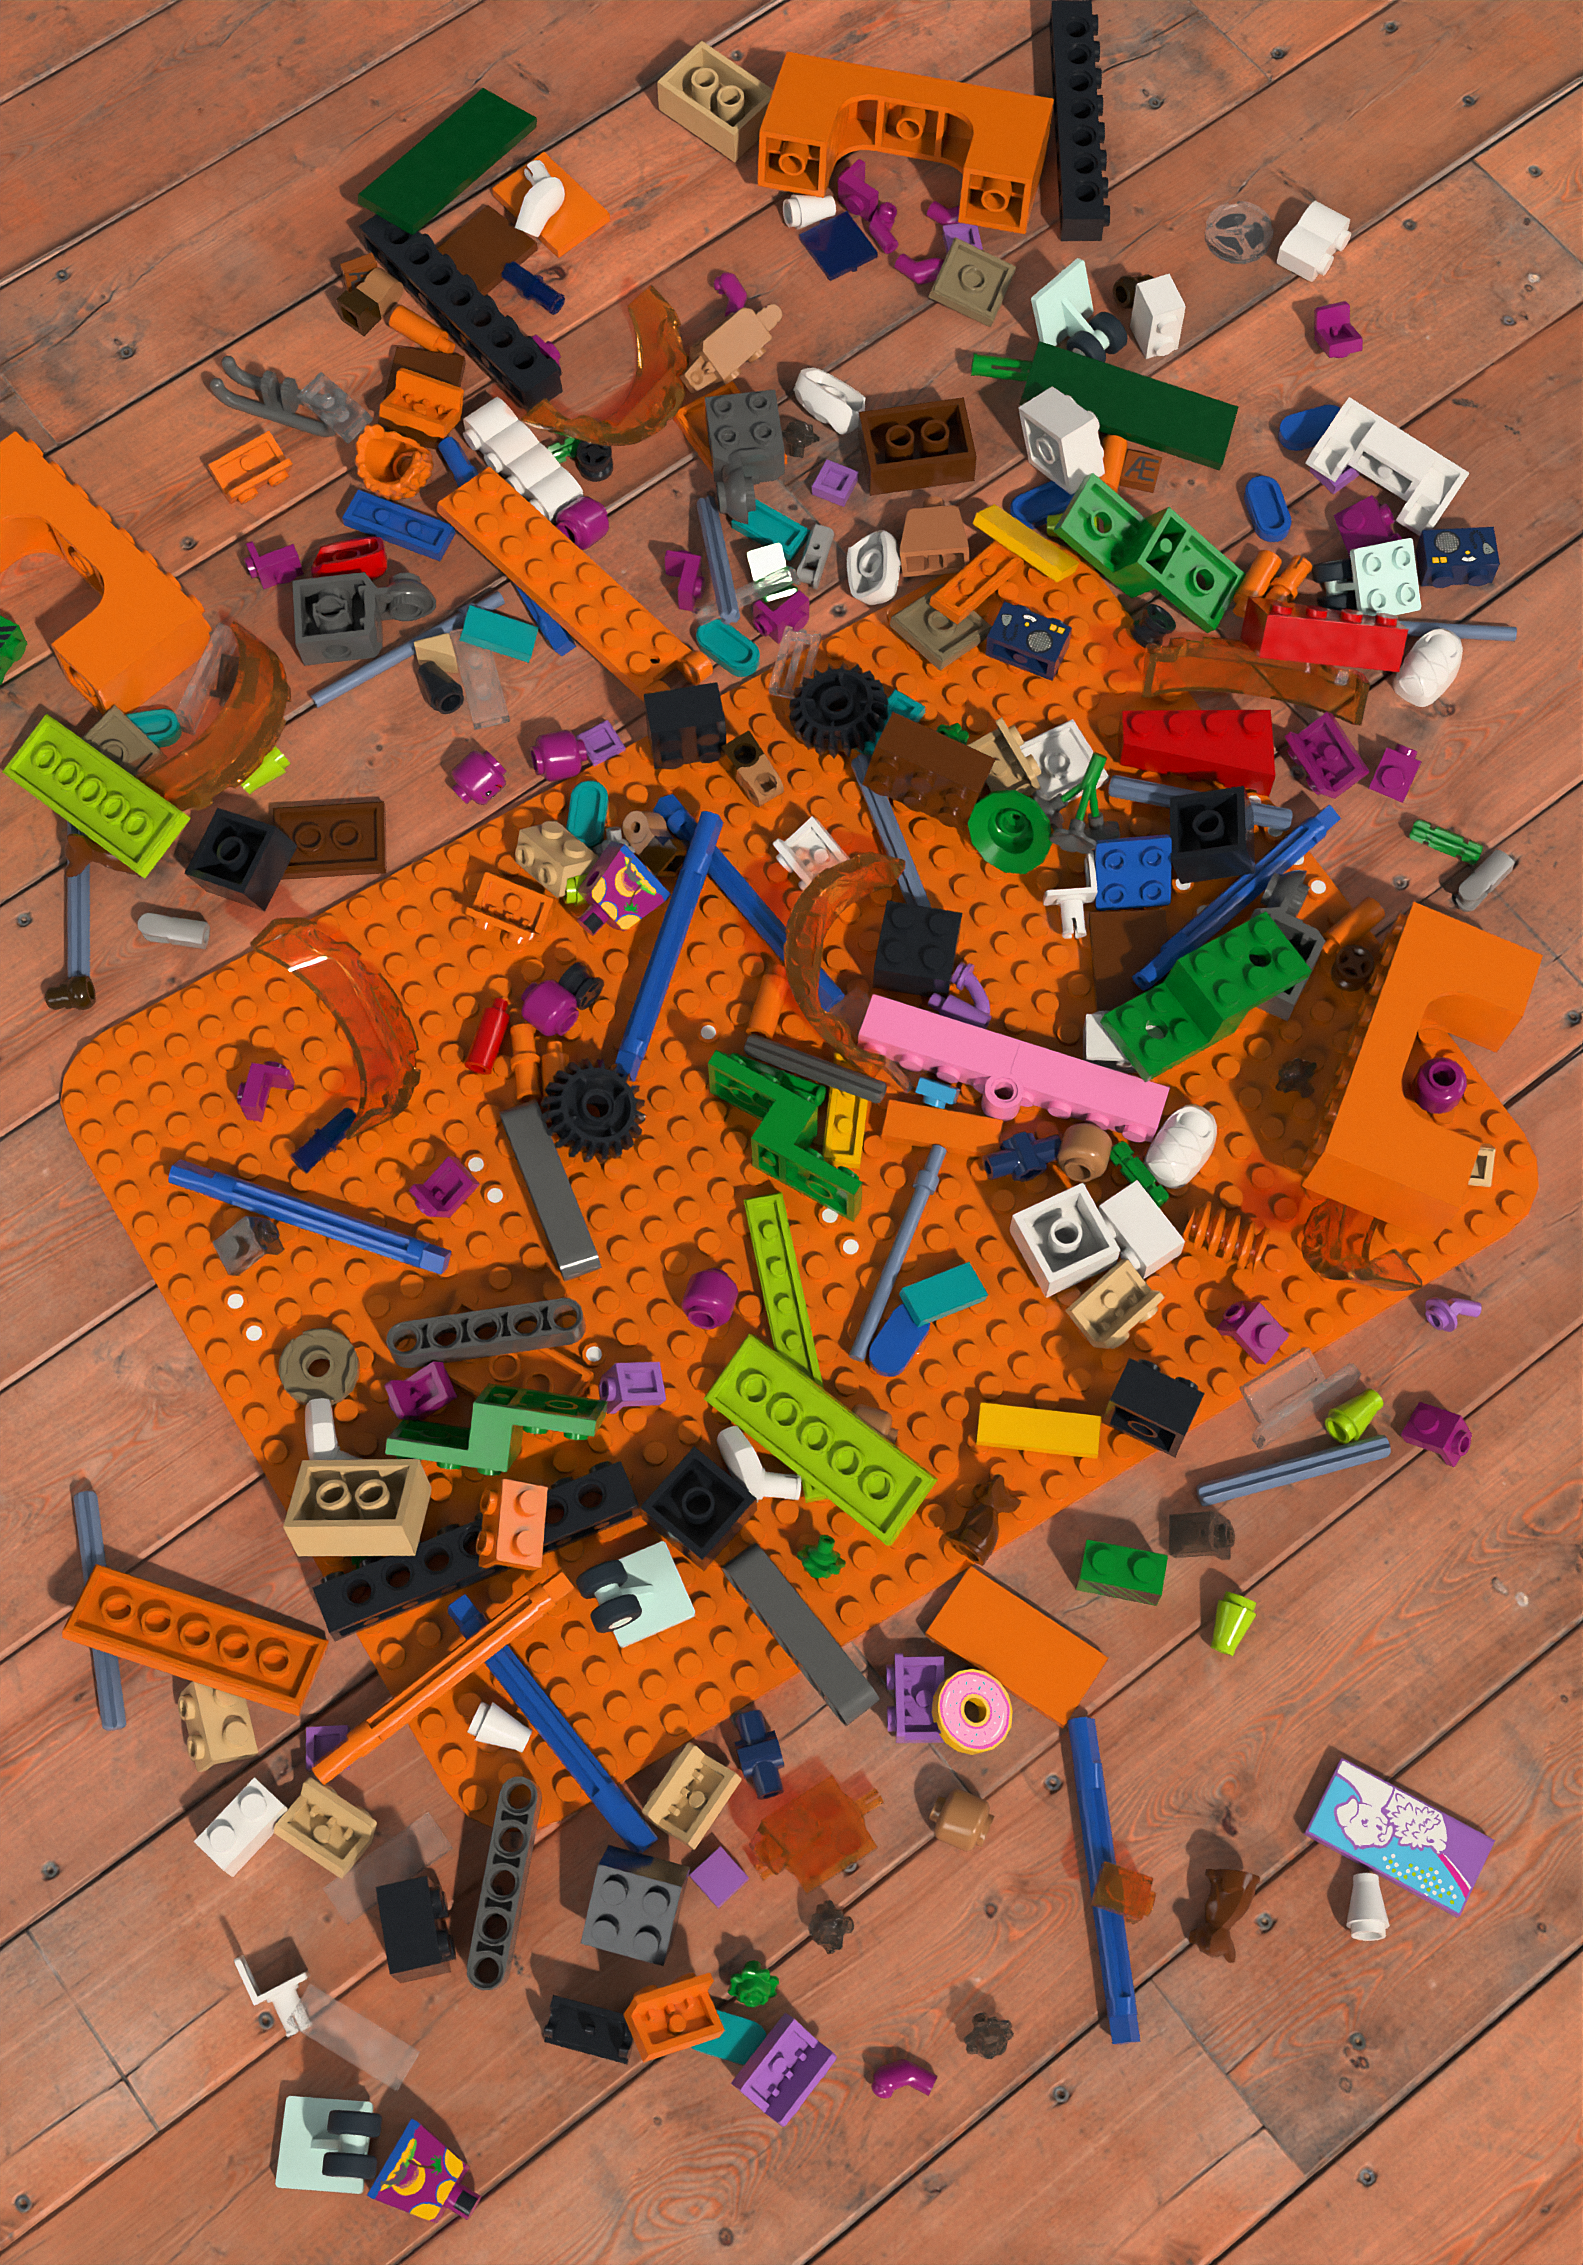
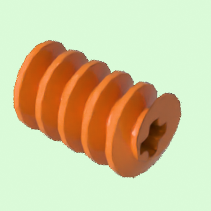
(1226, 1236)

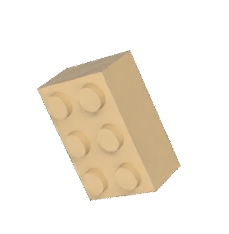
(715, 100)
(358, 1507)

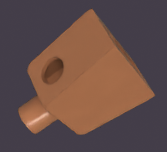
(933, 540)

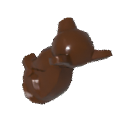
(82, 850)
(980, 1527)
(1226, 1904)

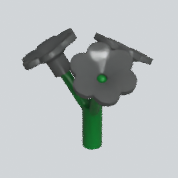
(1079, 836)

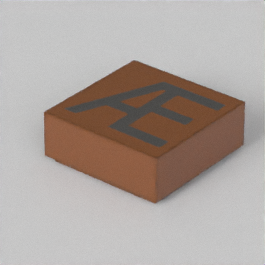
(357, 269)
(1140, 471)

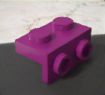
(1366, 524)
(1326, 756)

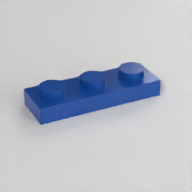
(399, 525)

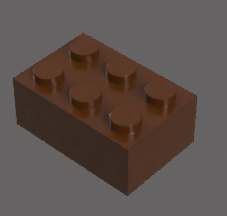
(917, 446)
(928, 771)

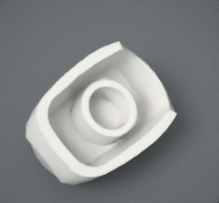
(829, 399)
(874, 568)
(1429, 667)
(1182, 1146)

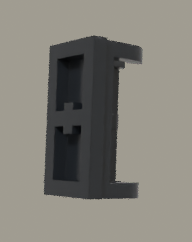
(588, 2030)

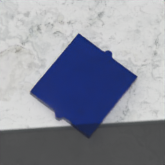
(838, 246)

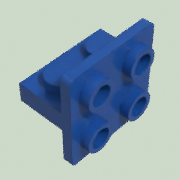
(1133, 872)

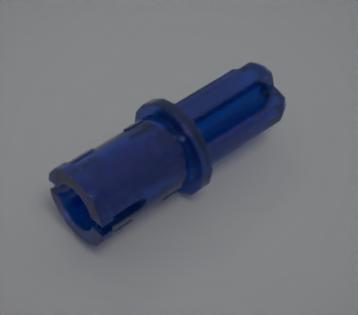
(533, 287)
(323, 1141)

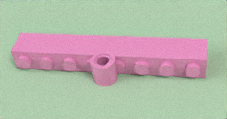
(1013, 1069)

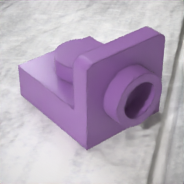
(632, 1385)

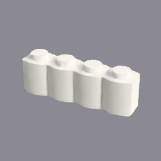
(520, 458)

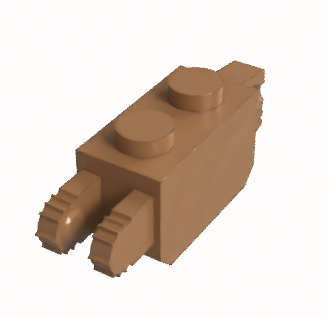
(729, 345)

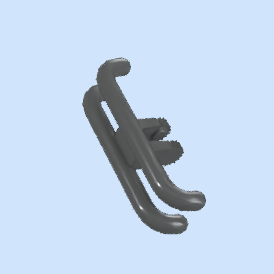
(278, 398)

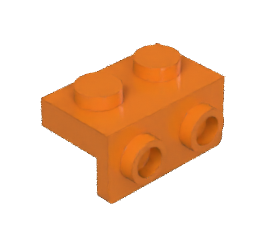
(423, 404)
(250, 468)
(511, 908)
(512, 1525)
(673, 2016)

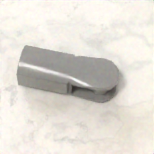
(815, 555)
(1484, 880)
(174, 930)

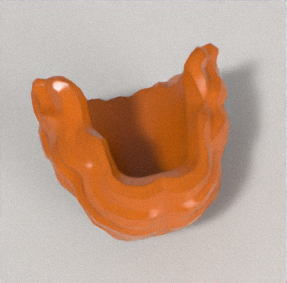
(392, 463)

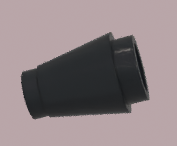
(442, 690)

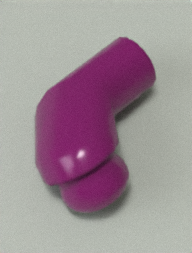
(942, 214)
(881, 226)
(919, 272)
(730, 285)
(899, 2074)

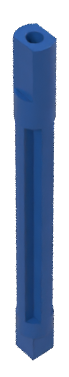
(463, 472)
(741, 894)
(1237, 896)
(668, 945)
(310, 1216)
(559, 1735)
(1099, 1848)

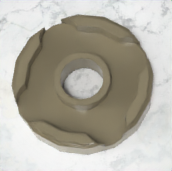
(315, 1345)

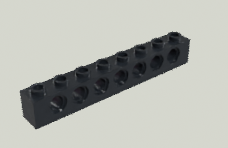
(1077, 121)
(464, 312)
(463, 1569)

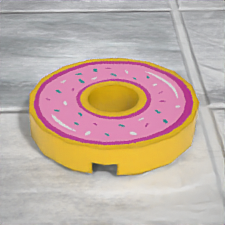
(993, 1708)

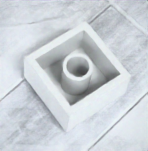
(1061, 439)
(1064, 1240)

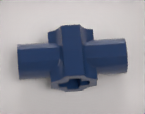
(1022, 1157)
(759, 1754)

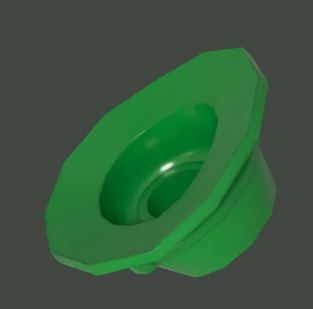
(1010, 840)

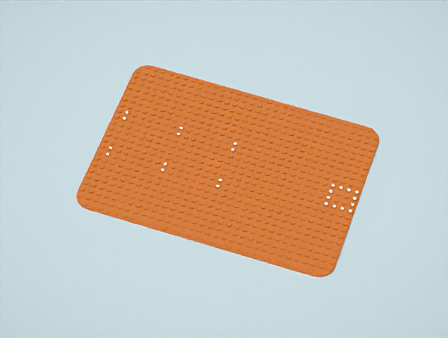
(675, 1199)

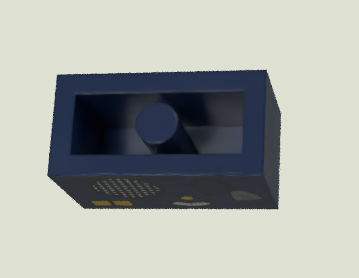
(1457, 557)
(1028, 640)

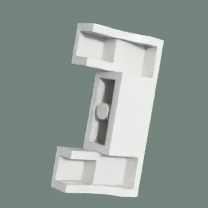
(1390, 459)

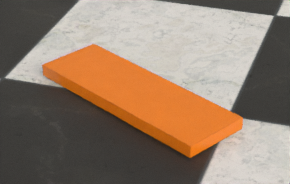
(196, 1639)

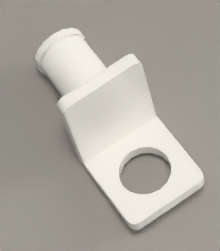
(1072, 901)
(282, 1996)

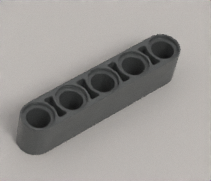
(550, 1190)
(468, 1324)
(800, 1634)
(490, 1900)

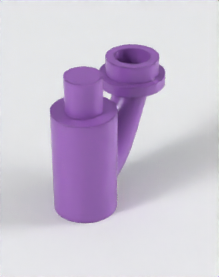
(959, 1010)

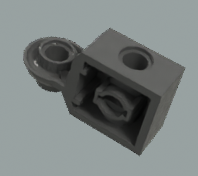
(743, 447)
(344, 614)
(1283, 901)

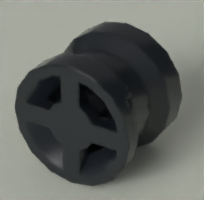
(588, 467)
(1153, 626)
(581, 985)

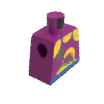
(619, 890)
(424, 2177)

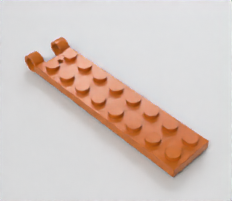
(569, 585)

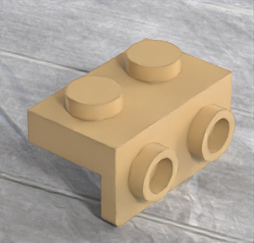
(1011, 767)
(553, 855)
(1114, 1306)
(216, 1726)
(690, 1796)
(327, 1828)

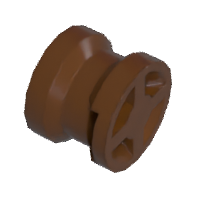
(1356, 959)

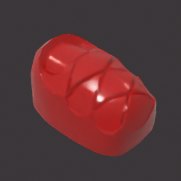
(351, 557)

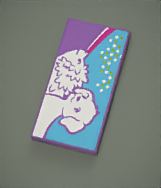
(1399, 1837)

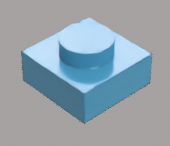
(937, 1093)

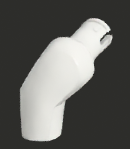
(541, 200)
(321, 1433)
(748, 1470)

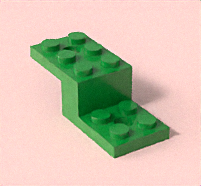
(1149, 552)
(1205, 996)
(785, 1135)
(497, 1428)

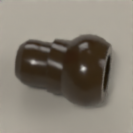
(1125, 289)
(75, 993)

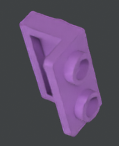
(914, 1687)
(784, 2070)

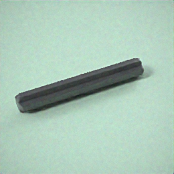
(815, 1068)

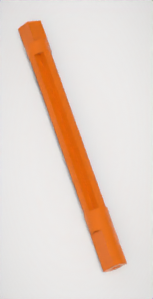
(443, 1675)

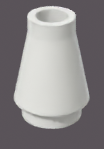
(807, 209)
(498, 1728)
(1367, 1911)

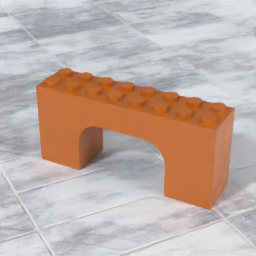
(844, 107)
(144, 623)
(1370, 1141)

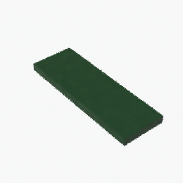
(447, 161)
(1136, 405)

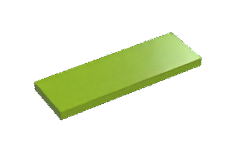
(96, 795)
(820, 1439)

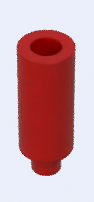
(488, 1038)

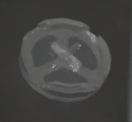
(1238, 232)

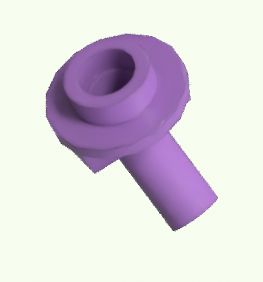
(1443, 1313)

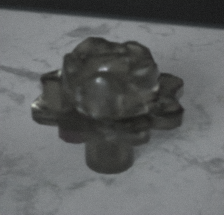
(799, 436)
(1296, 1076)
(829, 1926)
(988, 2036)

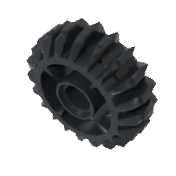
(823, 727)
(574, 1123)

